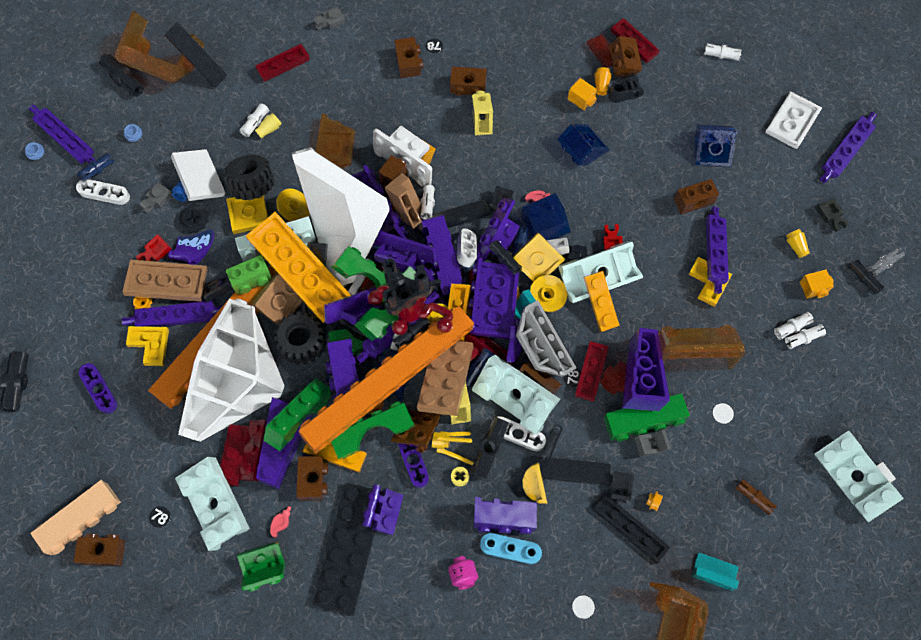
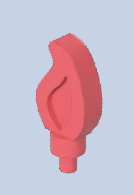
(536, 195)
(280, 522)

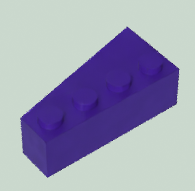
(446, 266)
(645, 373)
(275, 463)

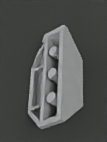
(543, 342)

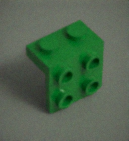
(261, 566)

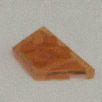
(335, 142)

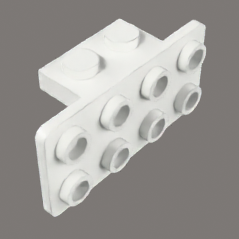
(407, 147)

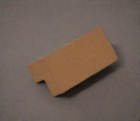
(405, 200)

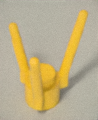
(442, 440)

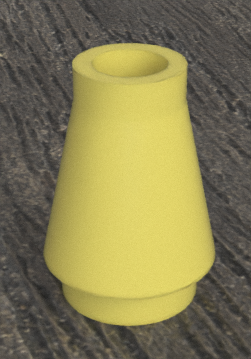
(268, 125)

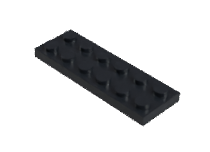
(346, 553)

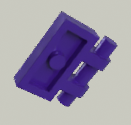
(387, 511)

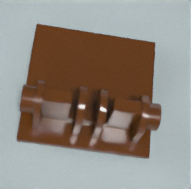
(421, 433)

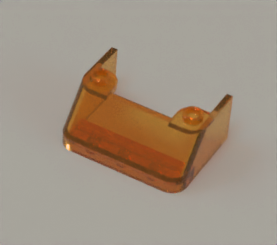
(134, 52)
(702, 343)
(683, 612)

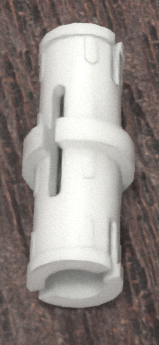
(722, 51)
(254, 120)
(427, 202)
(793, 325)
(805, 336)

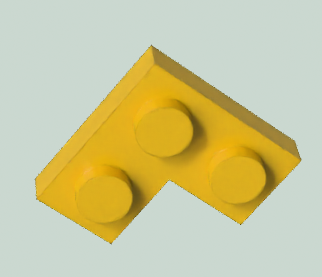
(700, 272)
(154, 341)

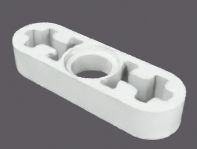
(108, 197)
(466, 248)
(529, 445)

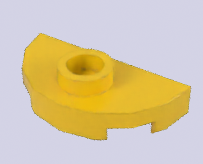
(533, 484)

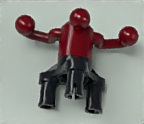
(407, 298)

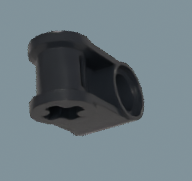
(627, 89)

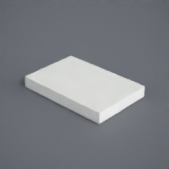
(793, 120)
(197, 174)

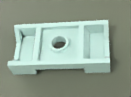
(300, 227)
(618, 264)
(497, 384)
(202, 485)
(874, 492)

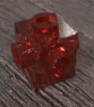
(614, 378)

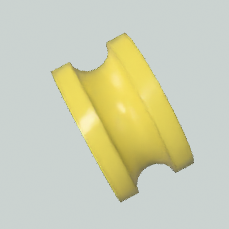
(460, 470)

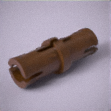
(756, 497)

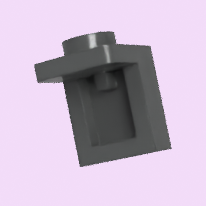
(652, 443)

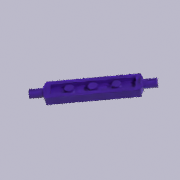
(62, 135)
(848, 147)
(717, 250)
(172, 315)
(377, 347)

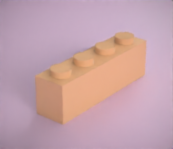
(75, 518)

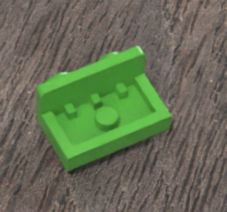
(249, 275)

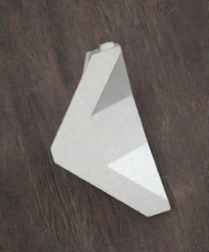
(340, 207)
(230, 374)

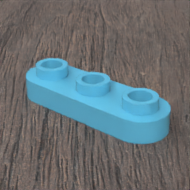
(500, 550)

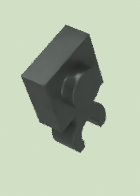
(832, 212)

